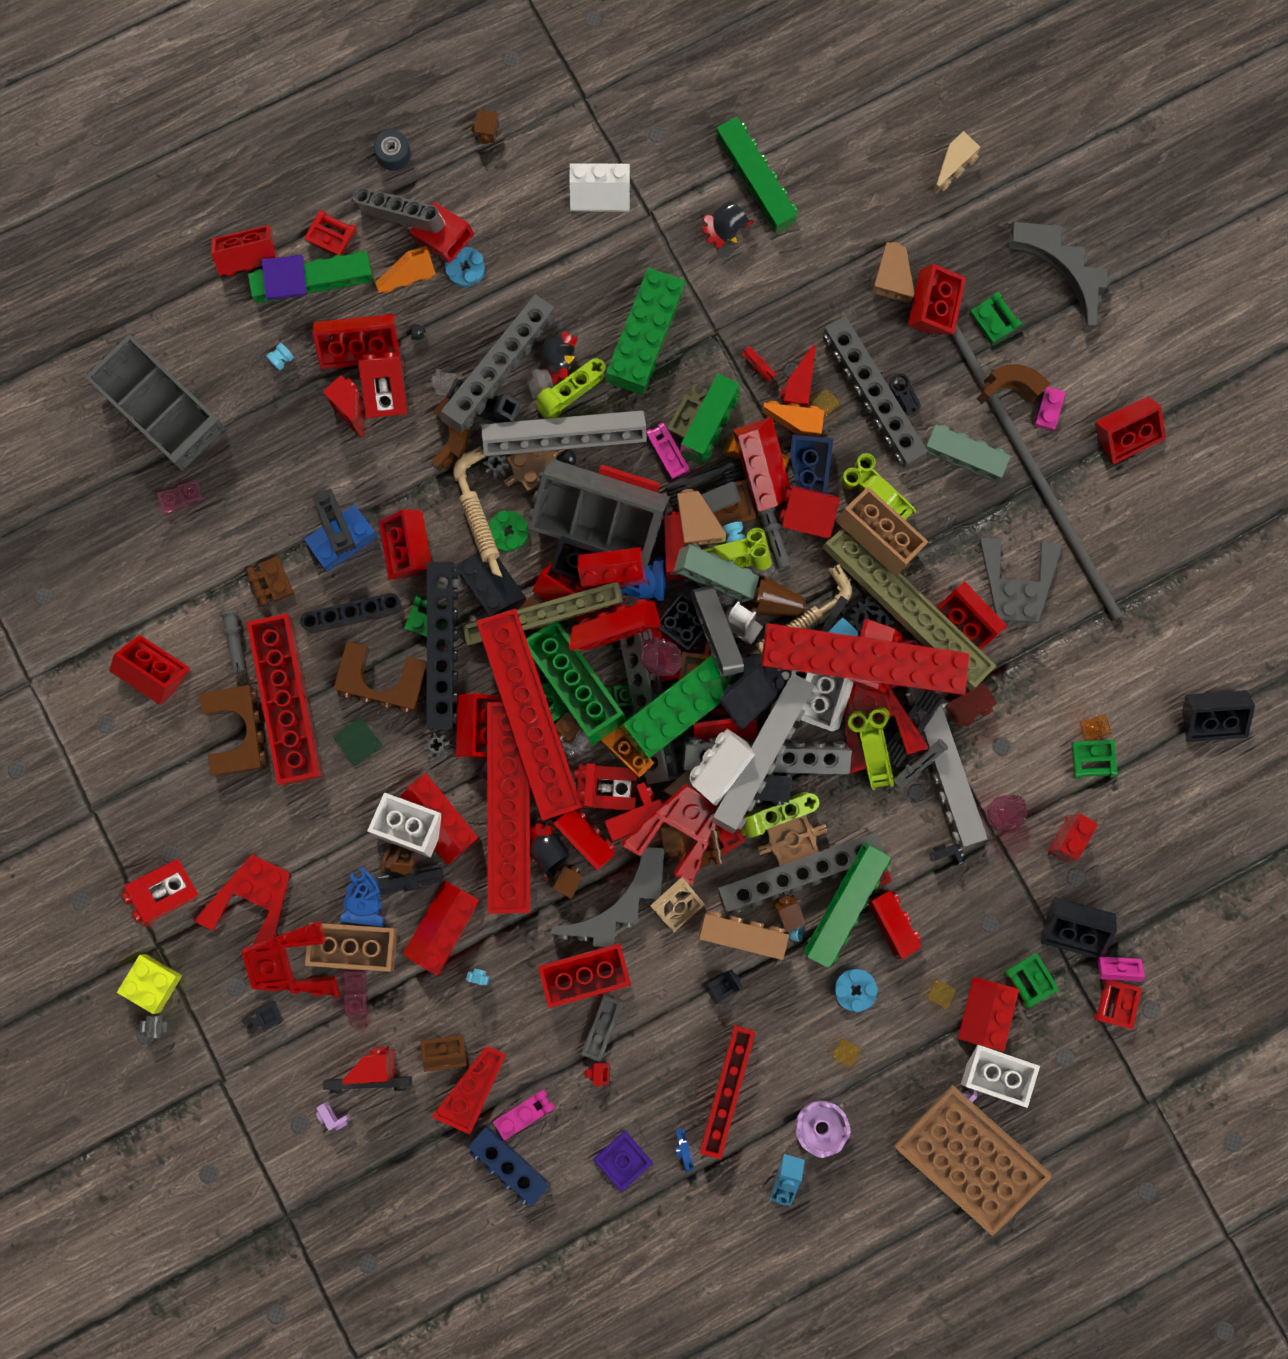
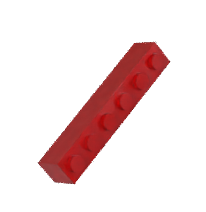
(727, 1092)

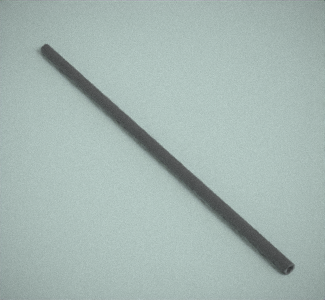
(1038, 478)

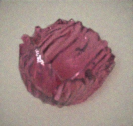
(661, 657)
(1006, 812)

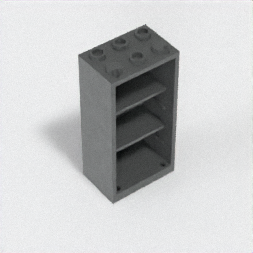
(155, 402)
(597, 509)

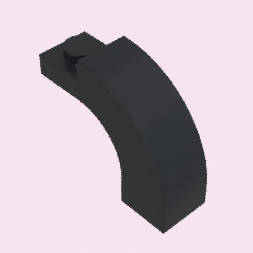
(499, 409)

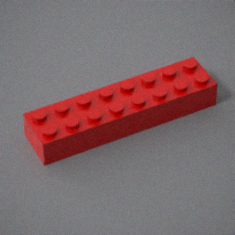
(284, 700)

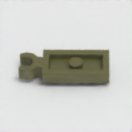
(686, 413)

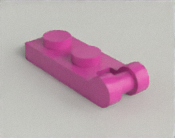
(667, 451)
(523, 1115)

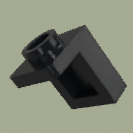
(942, 851)
(723, 986)

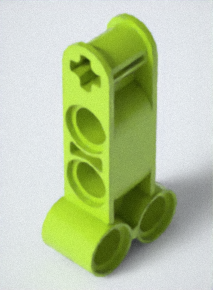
(552, 402)
(871, 479)
(746, 551)
(874, 746)
(756, 819)

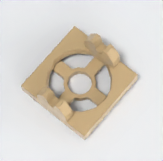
(694, 906)

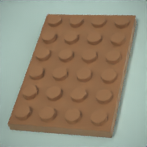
(973, 1160)

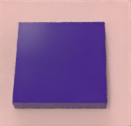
(284, 277)
(623, 1161)

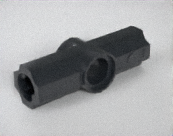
(411, 881)

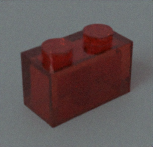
(970, 705)

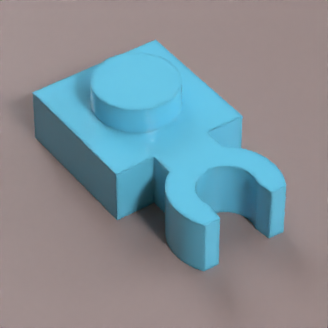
(478, 976)

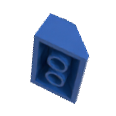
(360, 531)

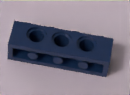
(506, 1153)

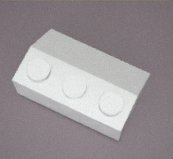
(600, 187)
(828, 701)
(721, 766)
(406, 825)
(1000, 1075)

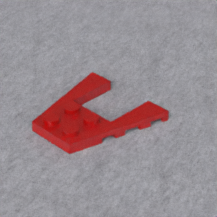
(867, 701)
(690, 814)
(257, 882)
(271, 969)

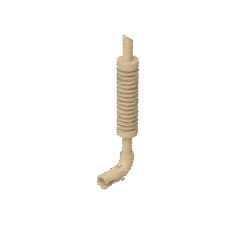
(474, 512)
(814, 615)

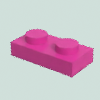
(1049, 409)
(1121, 969)

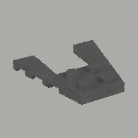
(1017, 598)

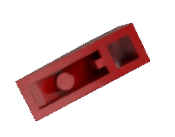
(799, 383)

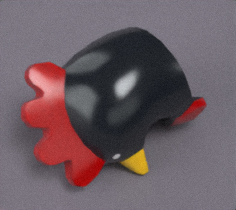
(724, 224)
(558, 358)
(547, 849)

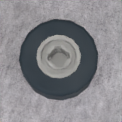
(389, 157)

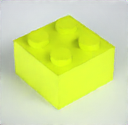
(149, 984)

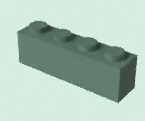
(967, 453)
(711, 570)

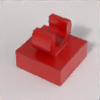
(599, 1074)

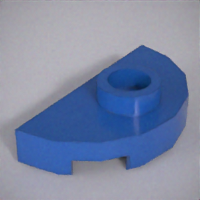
(683, 1150)

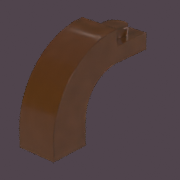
(1016, 377)
(456, 443)

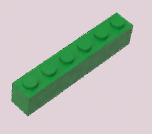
(756, 174)
(324, 274)
(847, 904)

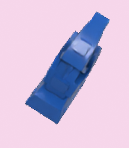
(655, 584)
(365, 903)

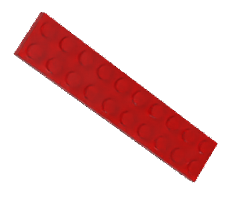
(864, 659)
(528, 714)
(506, 818)

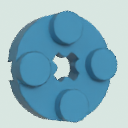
(469, 276)
(857, 1002)

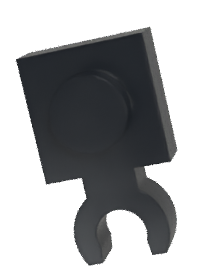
(266, 1017)

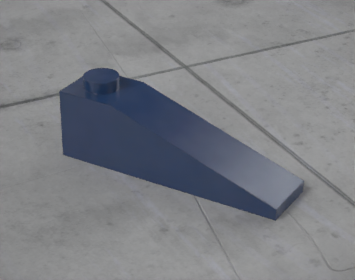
(811, 461)

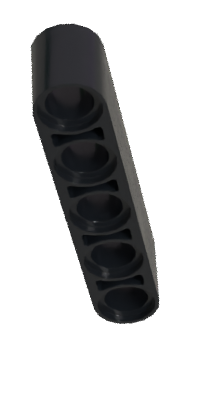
(342, 609)

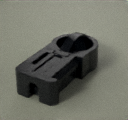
(907, 397)

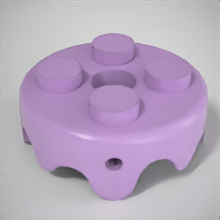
(829, 1142)

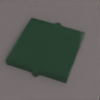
(357, 741)

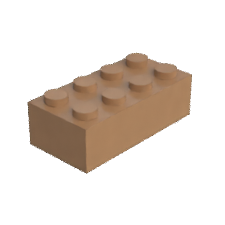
(881, 531)
(743, 936)
(354, 948)

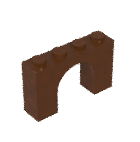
(404, 695)
(249, 754)

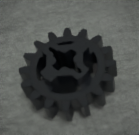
(866, 613)

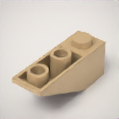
(959, 154)

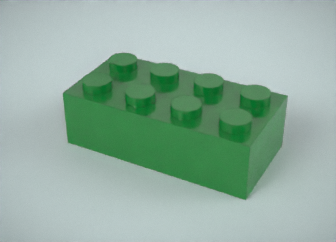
(709, 419)

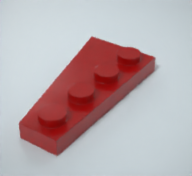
(468, 1096)

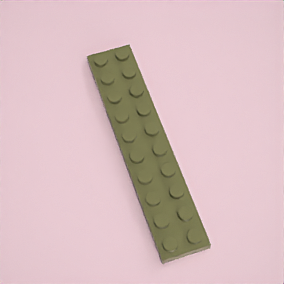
(907, 604)

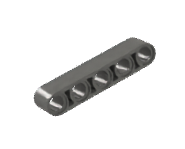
(398, 210)
(717, 631)

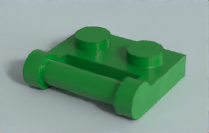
(989, 320)
(418, 621)
(1094, 752)
(1037, 976)

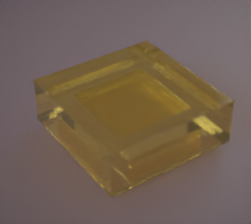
(826, 402)
(941, 993)
(846, 1052)

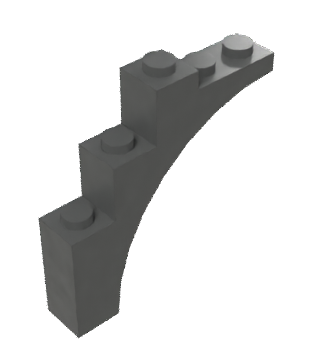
(1070, 261)
(603, 927)

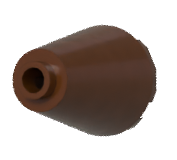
(775, 599)

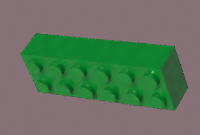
(645, 331)
(575, 683)
(676, 708)

